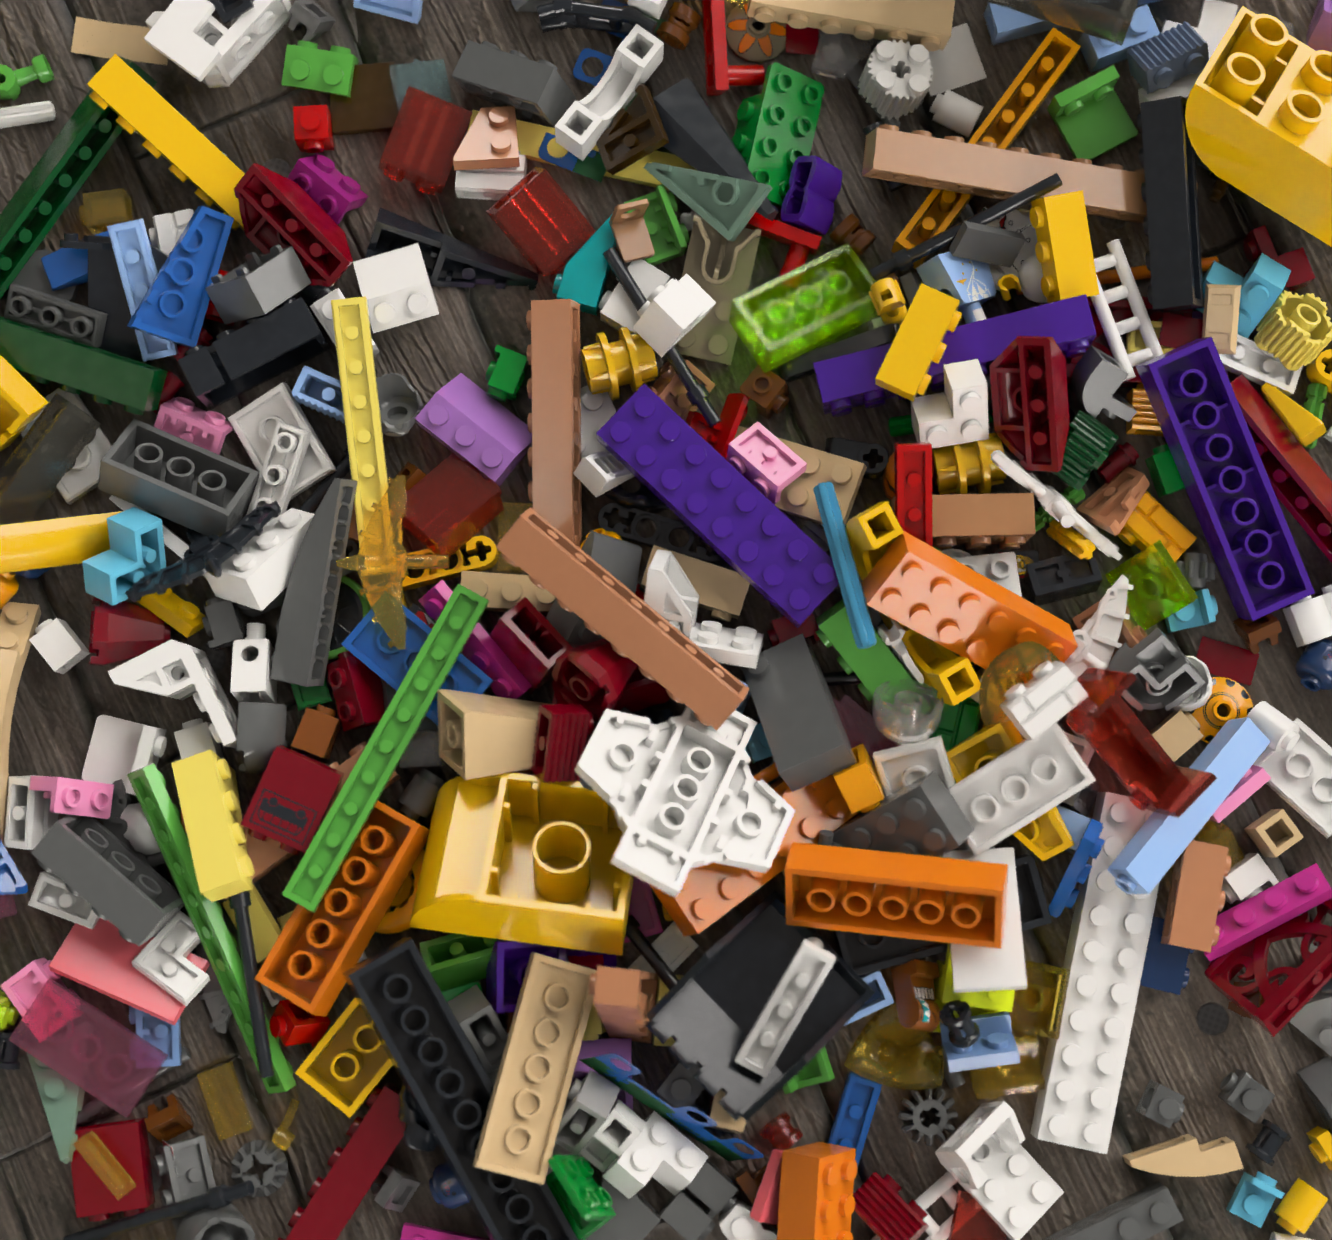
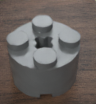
(215, 1224)

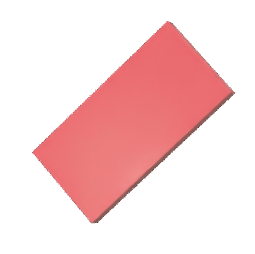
(103, 963)

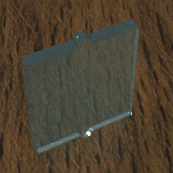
(424, 76)

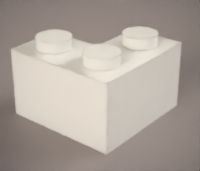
(672, 313)
(956, 414)
(657, 1153)

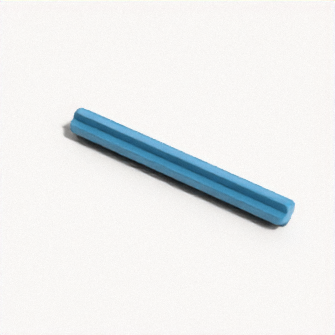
(844, 565)

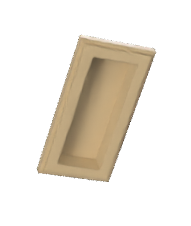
(1222, 316)

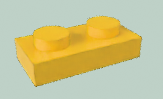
(176, 612)

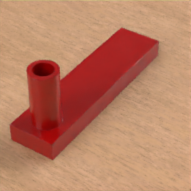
(718, 72)
(800, 241)
(914, 489)

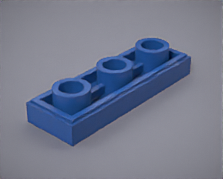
(1078, 869)

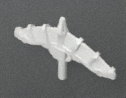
(1055, 504)
(1101, 633)

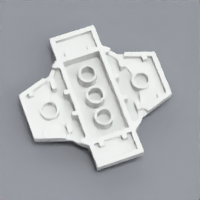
(683, 796)

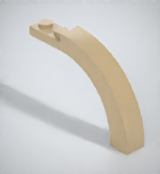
(16, 628)

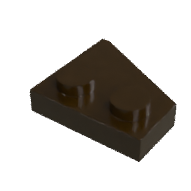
(632, 134)

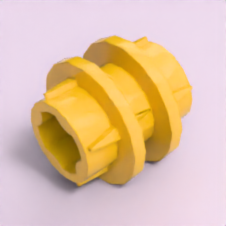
(618, 363)
(967, 466)

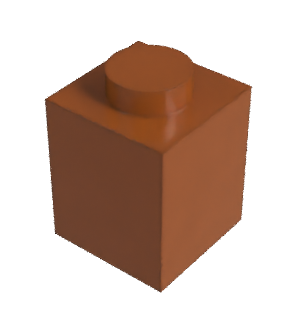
(318, 731)

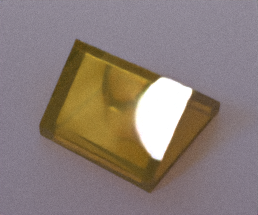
(1042, 1003)

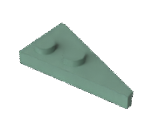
(718, 199)
(61, 1104)

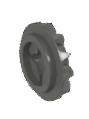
(267, 1154)

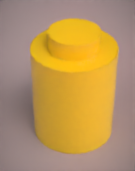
(1299, 1207)

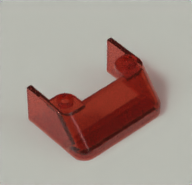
(1131, 749)

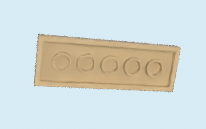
(536, 1069)

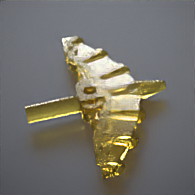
(385, 563)

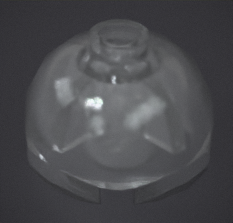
(907, 711)

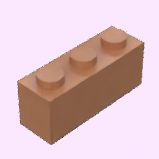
(1196, 897)

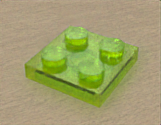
(1157, 583)

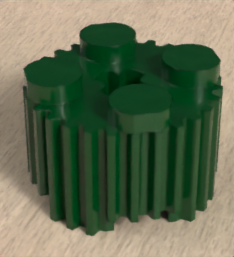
(1084, 449)

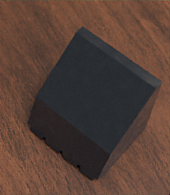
(727, 990)

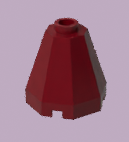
(123, 632)
(593, 676)

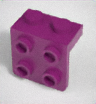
(327, 186)

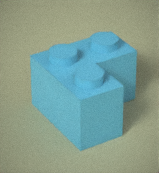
(1258, 289)
(134, 552)

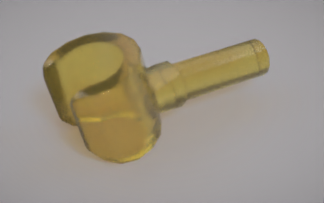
(282, 1136)

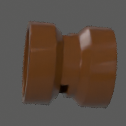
(679, 25)
(854, 234)

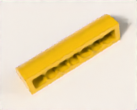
(53, 542)

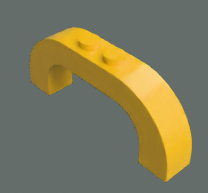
(949, 674)

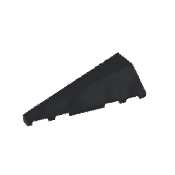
(700, 139)
(446, 258)

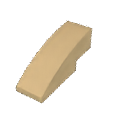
(1186, 1158)

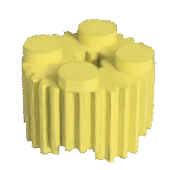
(1295, 329)

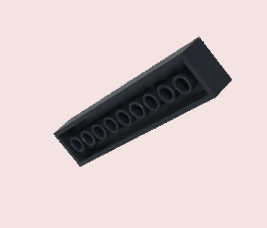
(448, 1089)

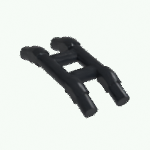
(592, 16)

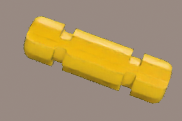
(1071, 540)

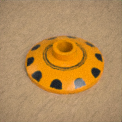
(1229, 694)

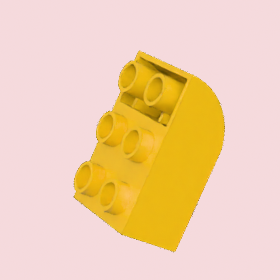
(1267, 120)
(524, 865)

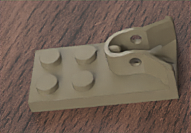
(724, 273)

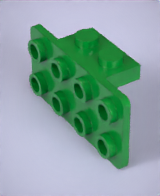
(778, 127)

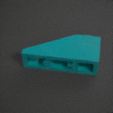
(587, 271)

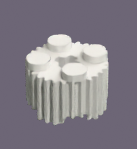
(896, 78)

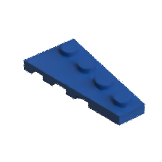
(177, 297)

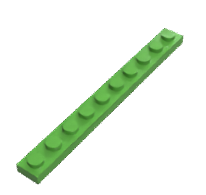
(385, 748)
(205, 915)

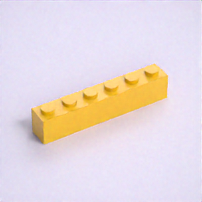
(168, 135)

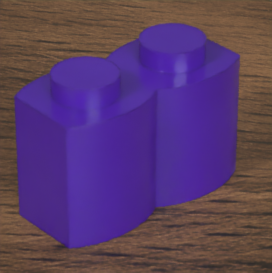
(811, 194)

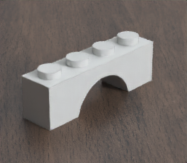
(630, 67)

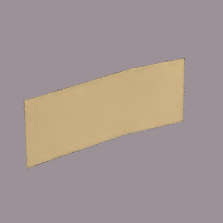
(106, 39)

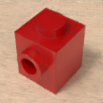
(313, 128)

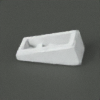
(601, 472)

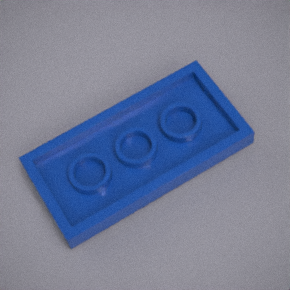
(370, 646)

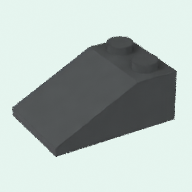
(616, 557)

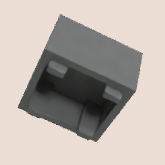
(258, 284)

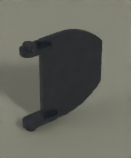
(107, 292)

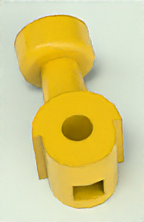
(888, 301)

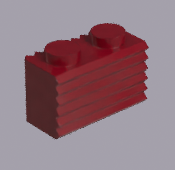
(560, 741)
(887, 1212)

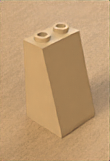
(485, 733)

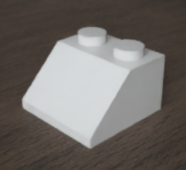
(396, 287)

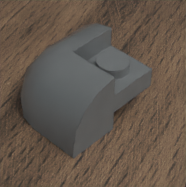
(1161, 672)
(259, 732)

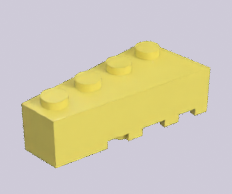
(212, 824)

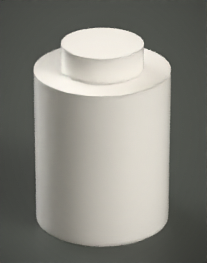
(956, 112)
(1275, 726)

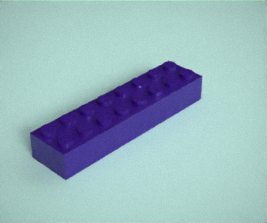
(850, 378)
(1225, 479)
(720, 505)

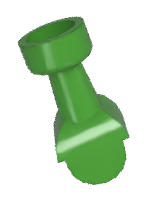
(12, 80)

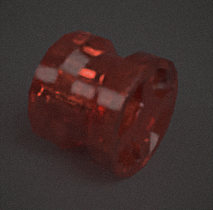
(781, 1132)

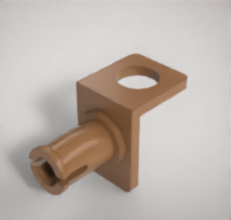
(631, 231)

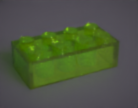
(804, 308)

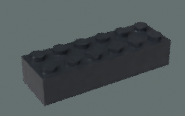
(875, 952)

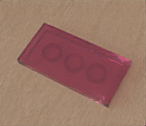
(88, 1047)

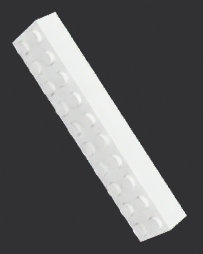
(1106, 968)

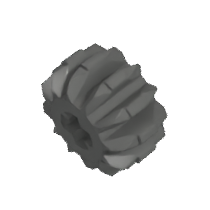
(930, 1127)

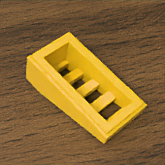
(1298, 420)

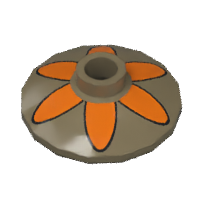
(754, 44)

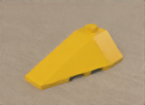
(1042, 836)

